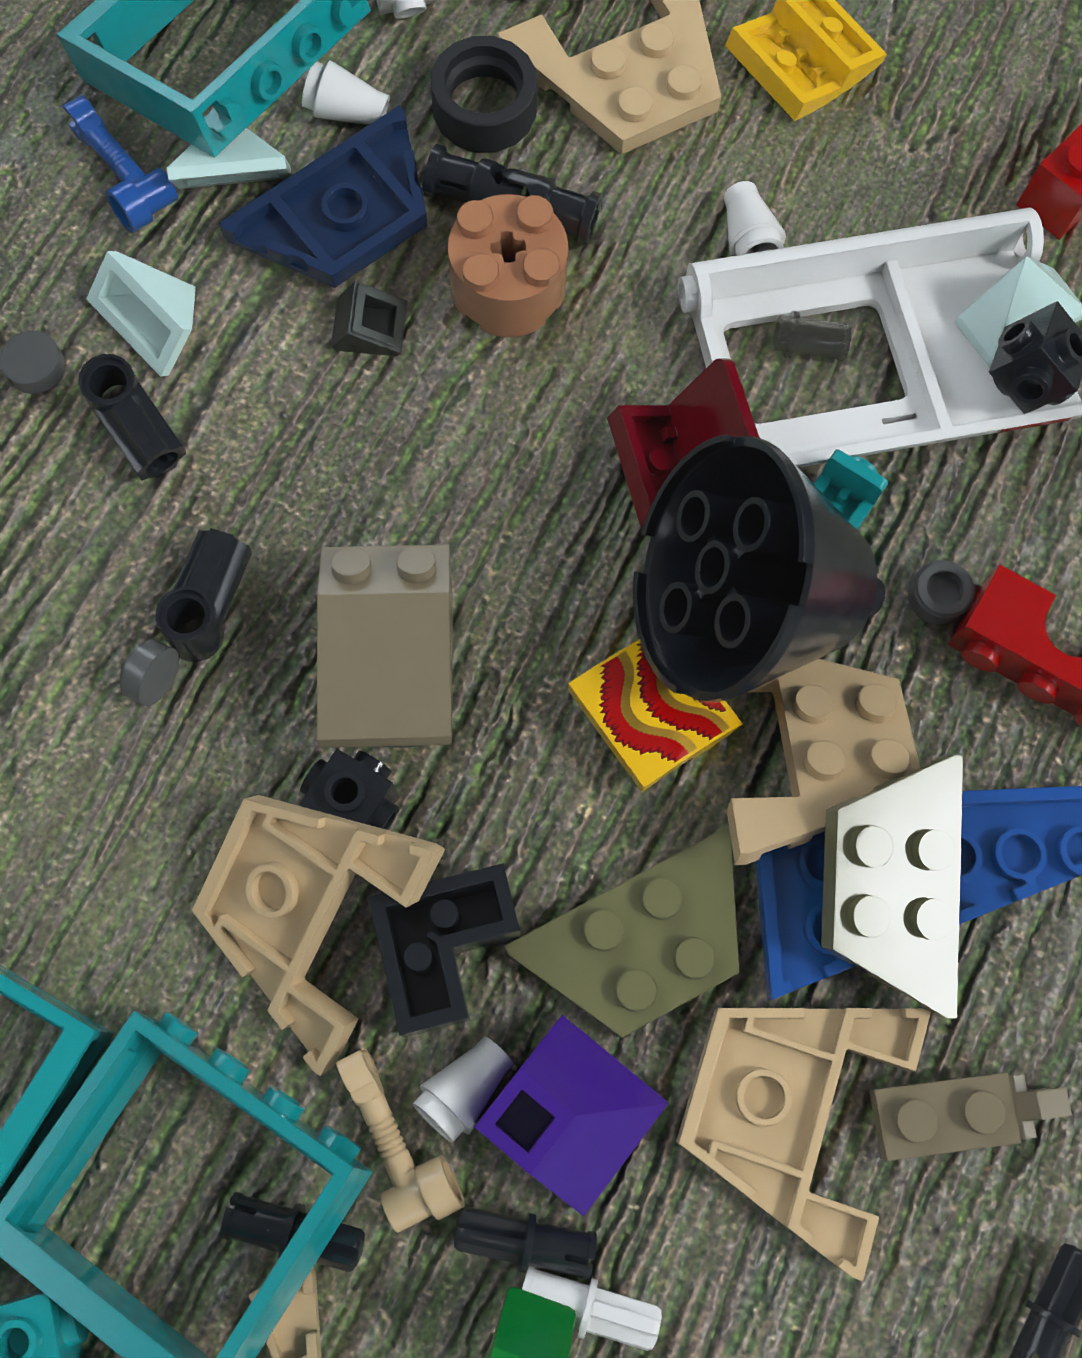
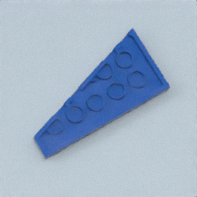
(1009, 851)

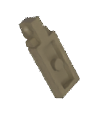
(961, 1114)

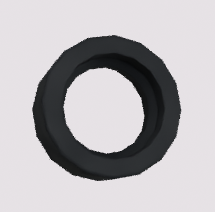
(484, 58)

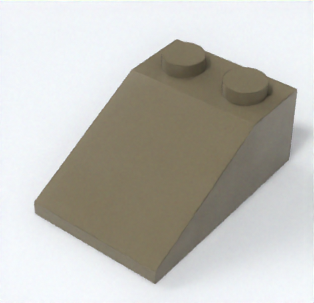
(384, 646)

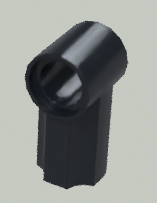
(130, 417)
(203, 590)

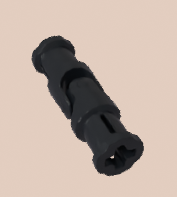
(473, 180)

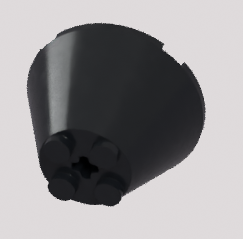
(747, 572)

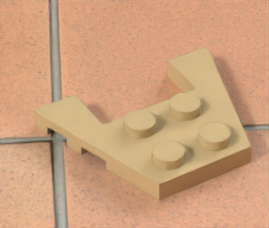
(634, 83)
(839, 742)
(278, 894)
(767, 1102)

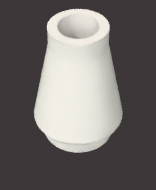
(342, 96)
(750, 221)
(462, 1090)

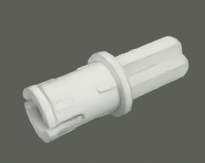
(599, 1310)

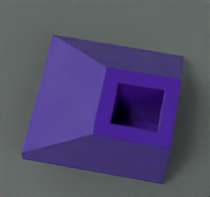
(571, 1115)

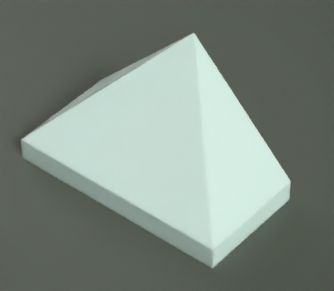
(242, 161)
(1013, 297)
(144, 308)

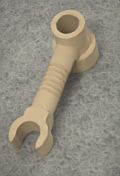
(416, 1189)

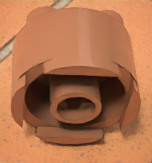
(508, 263)

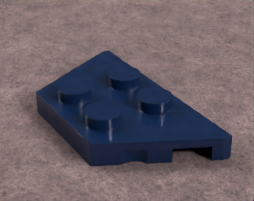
(339, 207)

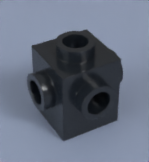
(1039, 359)
(375, 796)

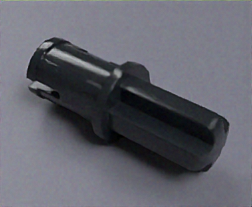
(275, 1225)
(525, 1242)
(1055, 1309)

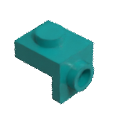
(851, 485)

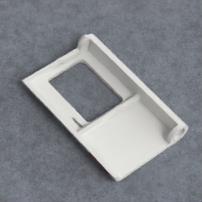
(919, 287)

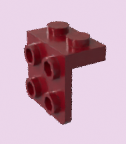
(659, 436)

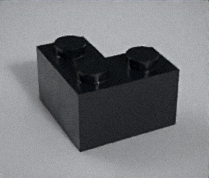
(423, 942)

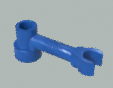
(138, 193)

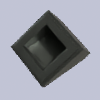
(369, 321)

